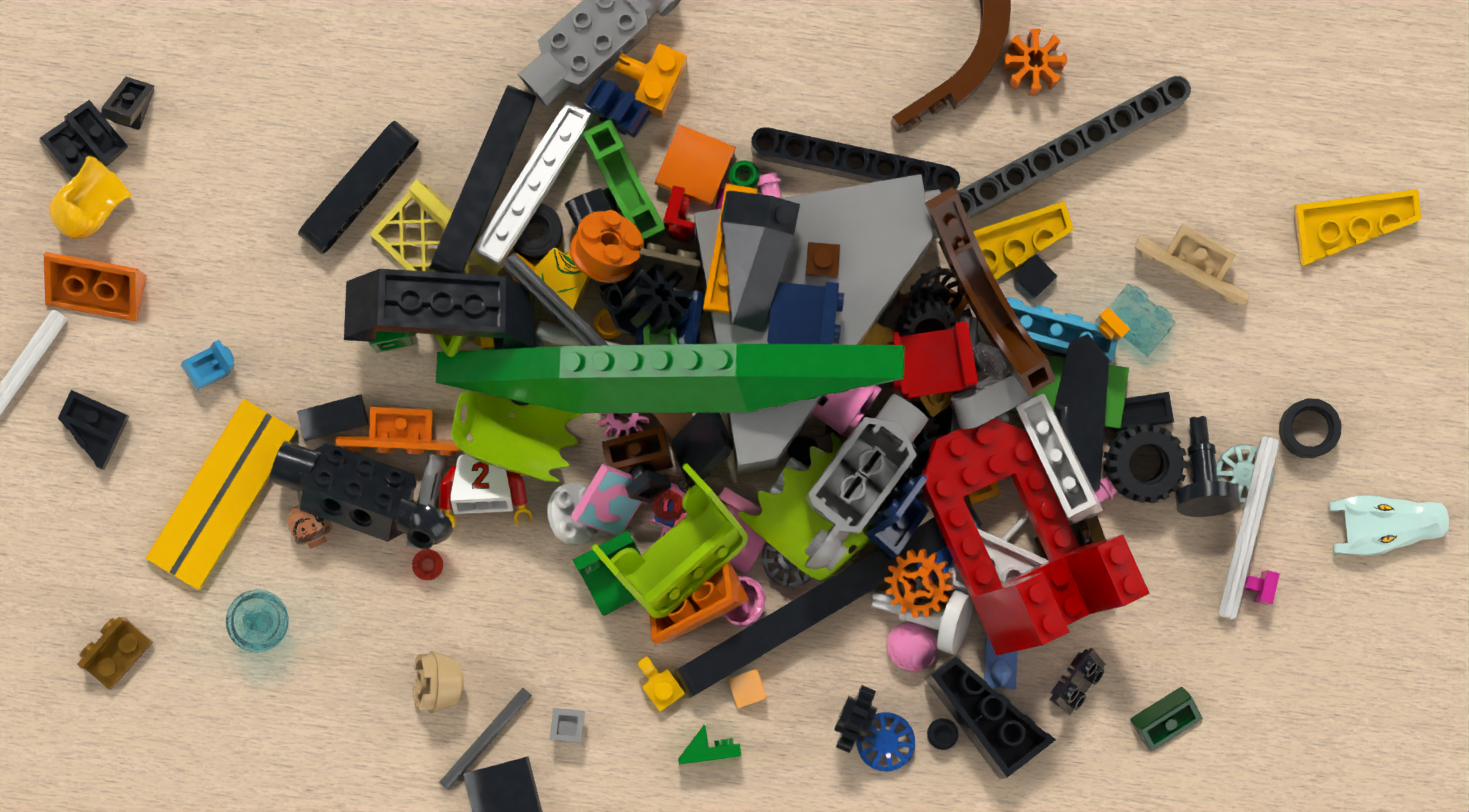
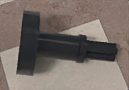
(1206, 494)

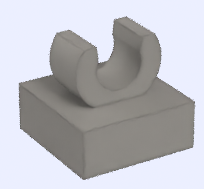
(567, 725)

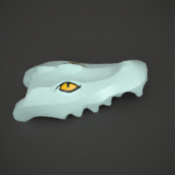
(1384, 523)

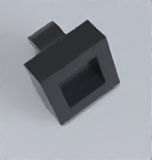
(647, 484)

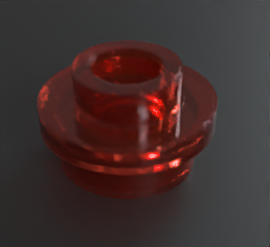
(672, 515)
(418, 561)

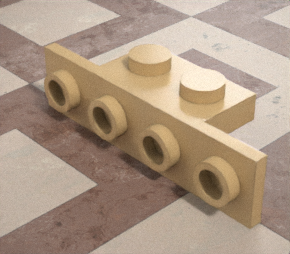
(1197, 258)

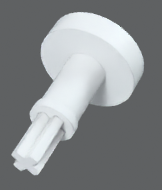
(950, 621)

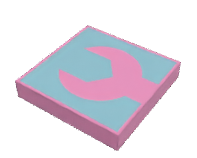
(606, 502)

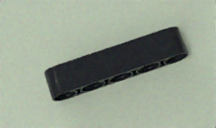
(358, 187)

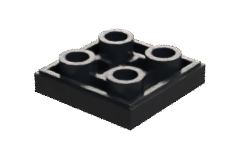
(702, 445)

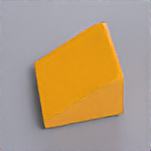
(747, 688)

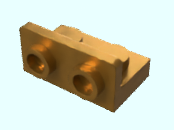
(114, 651)

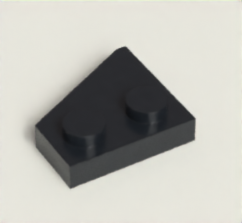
(93, 426)

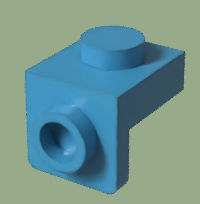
(209, 365)

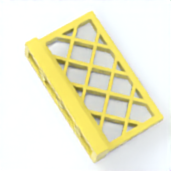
(440, 212)

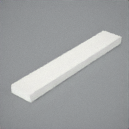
(533, 183)

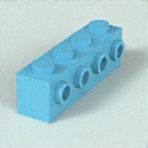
(1056, 331)

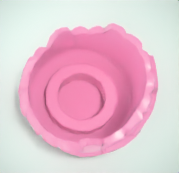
(752, 610)
(912, 646)

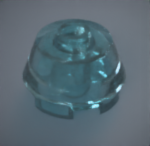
(257, 621)

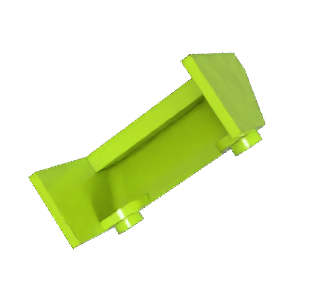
(684, 555)

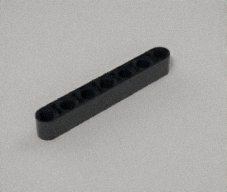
(841, 153)
(483, 181)

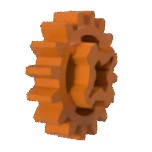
(926, 571)

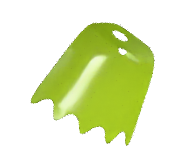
(519, 444)
(790, 522)

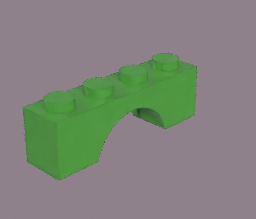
(623, 181)

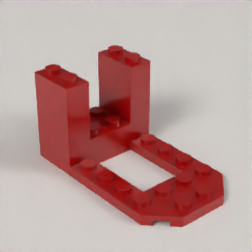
(1050, 596)

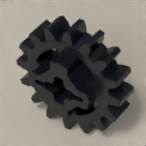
(855, 719)

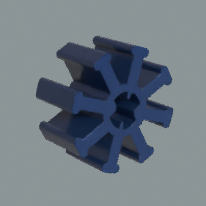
(621, 107)

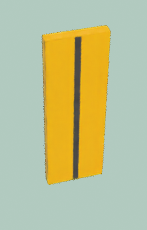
(220, 495)

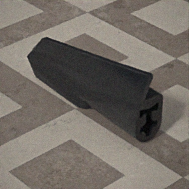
(610, 292)
(1082, 403)

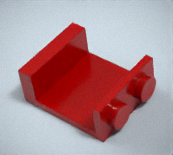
(936, 362)

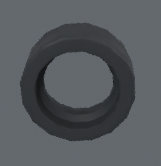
(1332, 419)

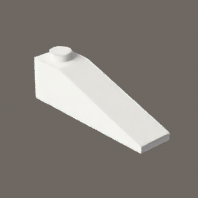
(1059, 459)

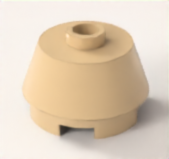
(437, 682)

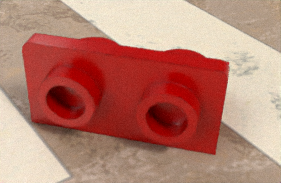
(676, 216)

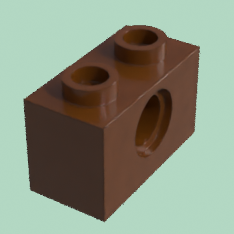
(643, 448)

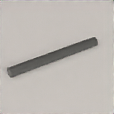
(485, 738)

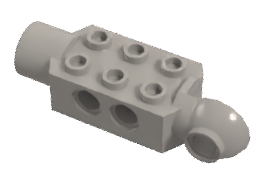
(589, 44)
(862, 477)

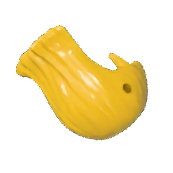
(87, 200)

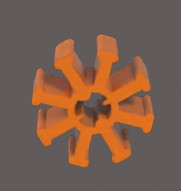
(1044, 68)

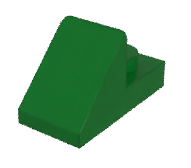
(699, 750)

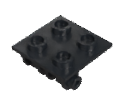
(1087, 672)

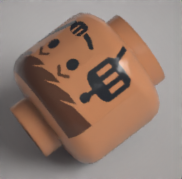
(307, 528)

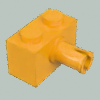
(656, 78)

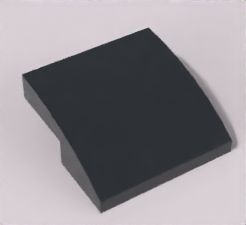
(80, 136)
(503, 788)

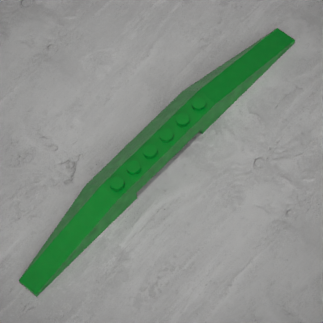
(670, 376)

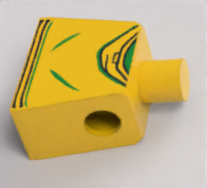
(562, 276)

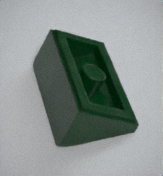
(1166, 718)

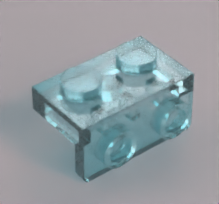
(1146, 320)

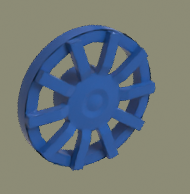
(886, 742)

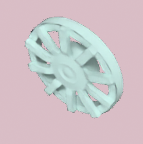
(1242, 470)

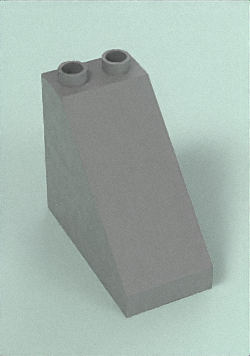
(881, 240)

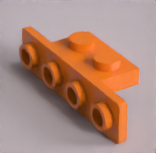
(399, 428)

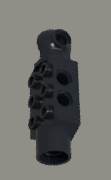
(358, 493)

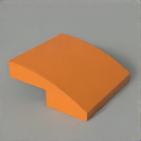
(695, 164)

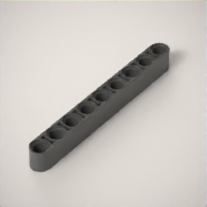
(1079, 140)

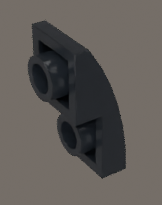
(333, 417)

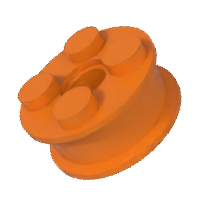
(606, 246)

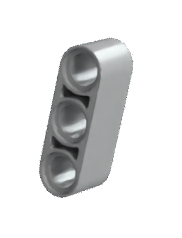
(988, 400)

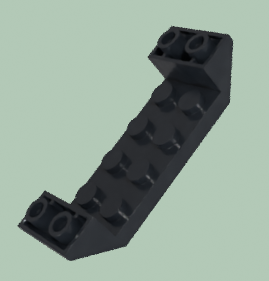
(439, 305)

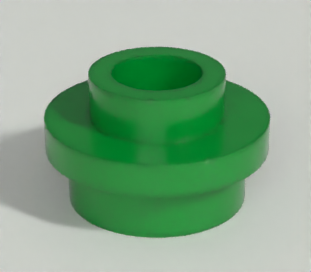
(744, 166)

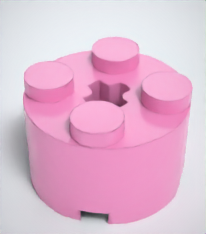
(843, 409)

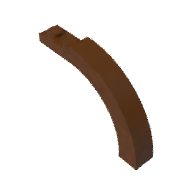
(969, 78)
(984, 295)

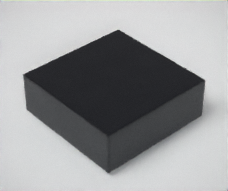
(1035, 276)

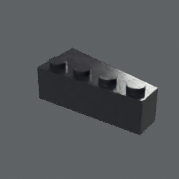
(989, 720)

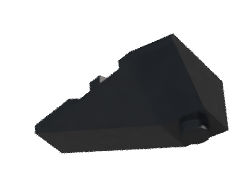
(757, 242)

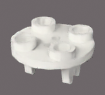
(561, 503)

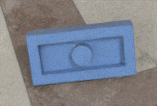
(999, 670)

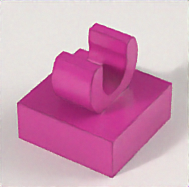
(1264, 586)

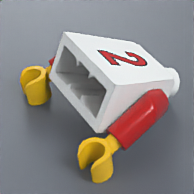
(481, 489)

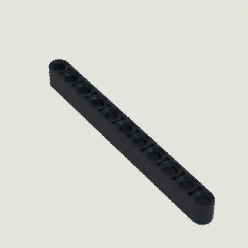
(805, 611)

